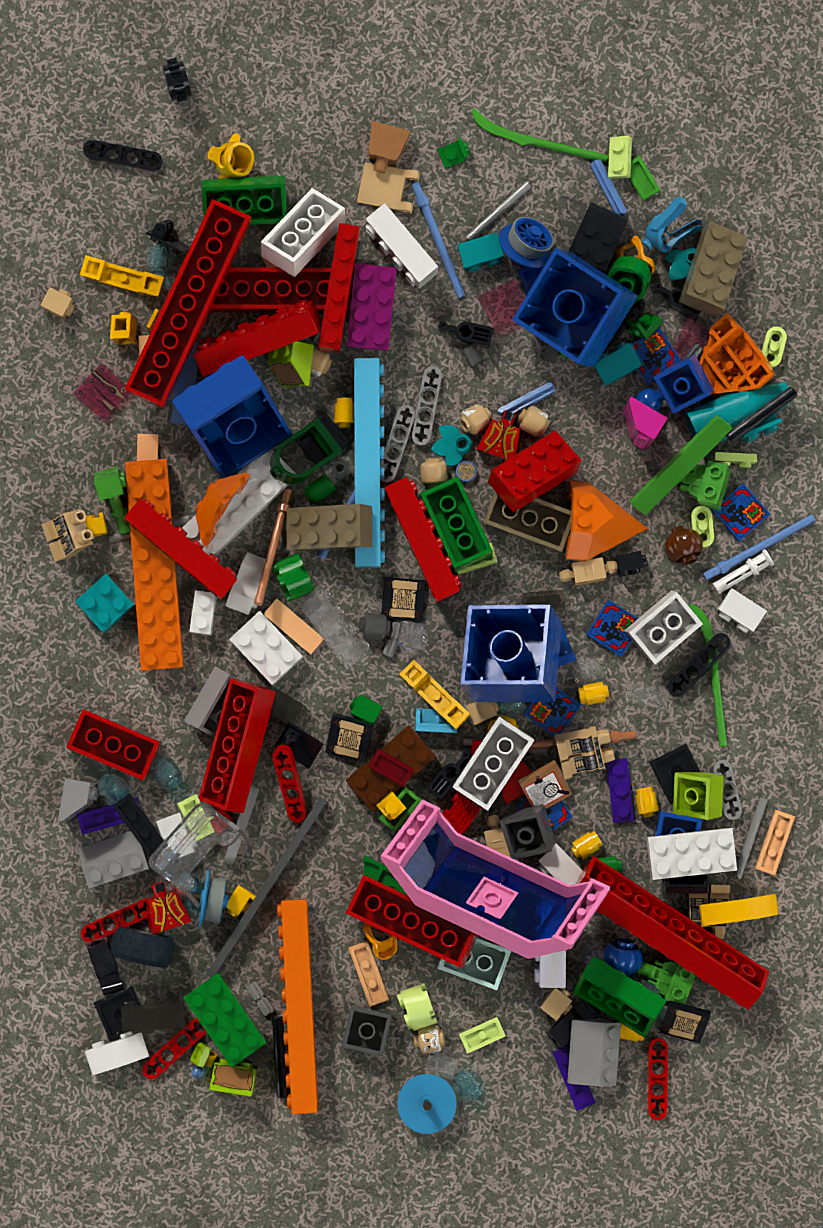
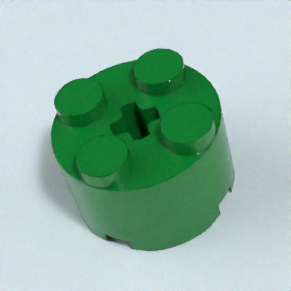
(632, 274)
(293, 577)

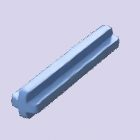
(608, 187)
(528, 399)

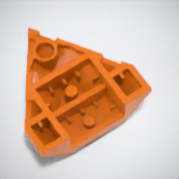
(734, 359)
(216, 502)
(596, 522)

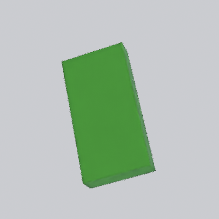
(642, 179)

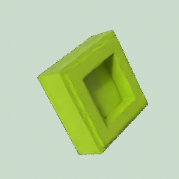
(200, 1054)

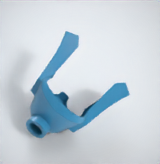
(658, 223)

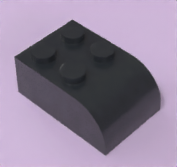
(598, 236)

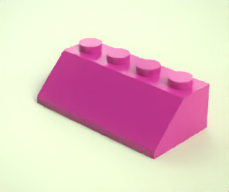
(642, 423)

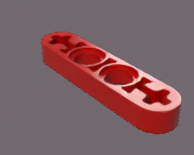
(292, 783)
(117, 916)
(175, 1048)
(661, 1078)

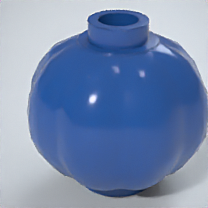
(624, 956)

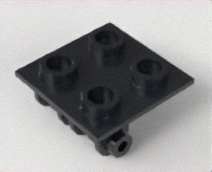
(161, 234)
(302, 744)

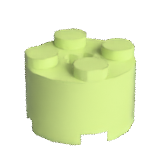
(417, 1006)

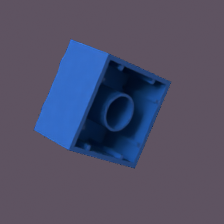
(574, 307)
(232, 417)
(511, 653)

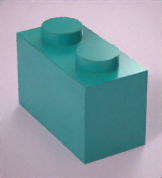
(480, 252)
(619, 363)

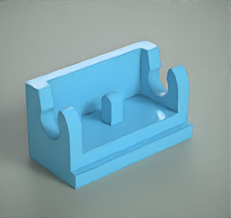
(431, 721)

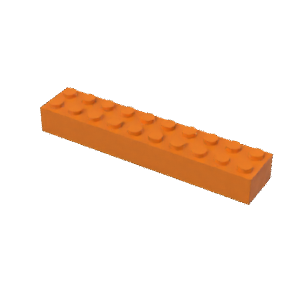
(154, 572)
(299, 1006)

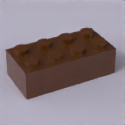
(404, 747)

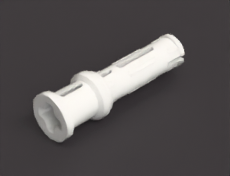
(751, 567)

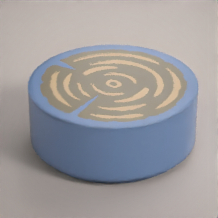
(466, 471)

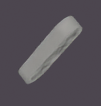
(725, 807)

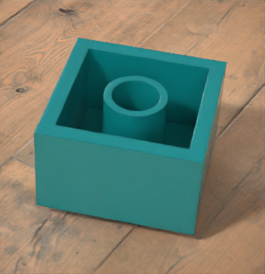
(105, 603)

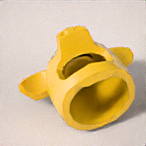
(232, 158)

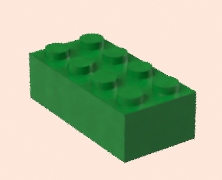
(256, 196)
(456, 524)
(619, 996)
(225, 1019)

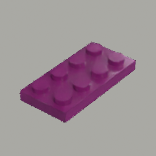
(371, 307)

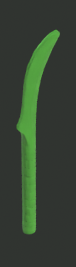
(524, 140)
(708, 635)

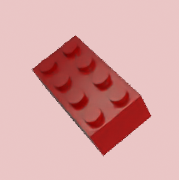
(534, 471)
(113, 744)

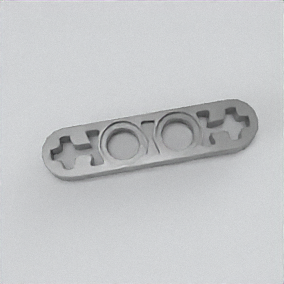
(426, 406)
(397, 444)
(242, 822)

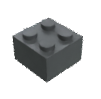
(527, 832)
(367, 1030)

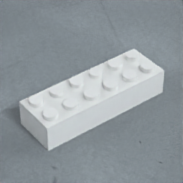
(244, 507)

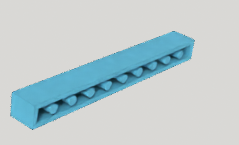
(368, 453)

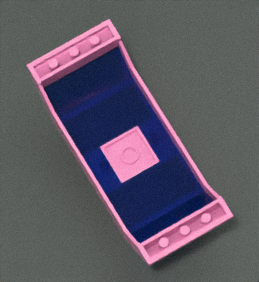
(488, 889)

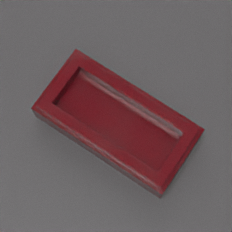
(391, 768)

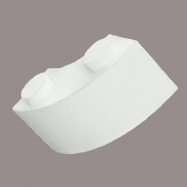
(245, 588)
(116, 1053)

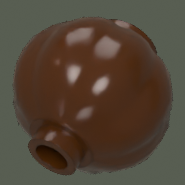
(683, 545)

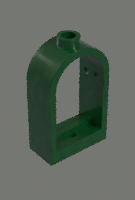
(323, 440)

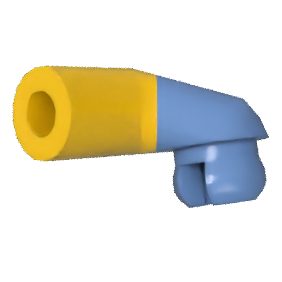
(200, 1072)

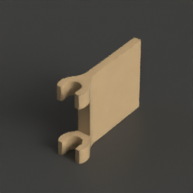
(386, 188)

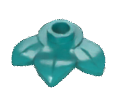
(680, 263)
(448, 444)

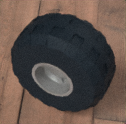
(142, 947)

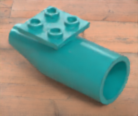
(736, 408)

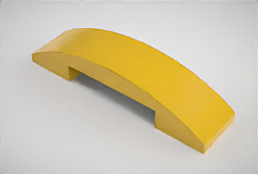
(122, 277)
(434, 694)
(738, 910)

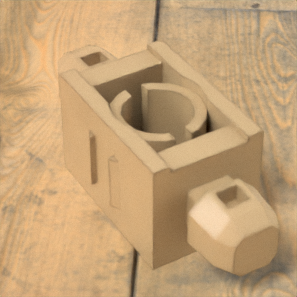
(589, 571)
(495, 837)

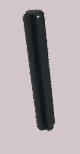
(761, 414)
(279, 1056)

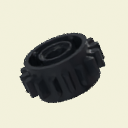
(177, 80)

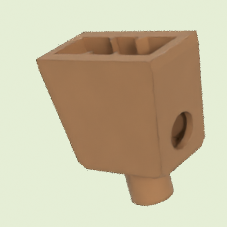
(386, 145)

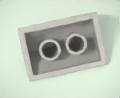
(209, 703)
(76, 798)
(112, 859)
(594, 1052)

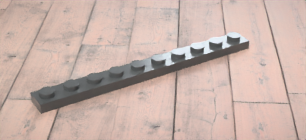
(272, 881)

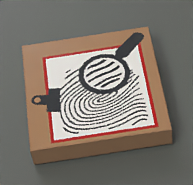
(545, 786)

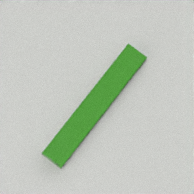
(681, 464)

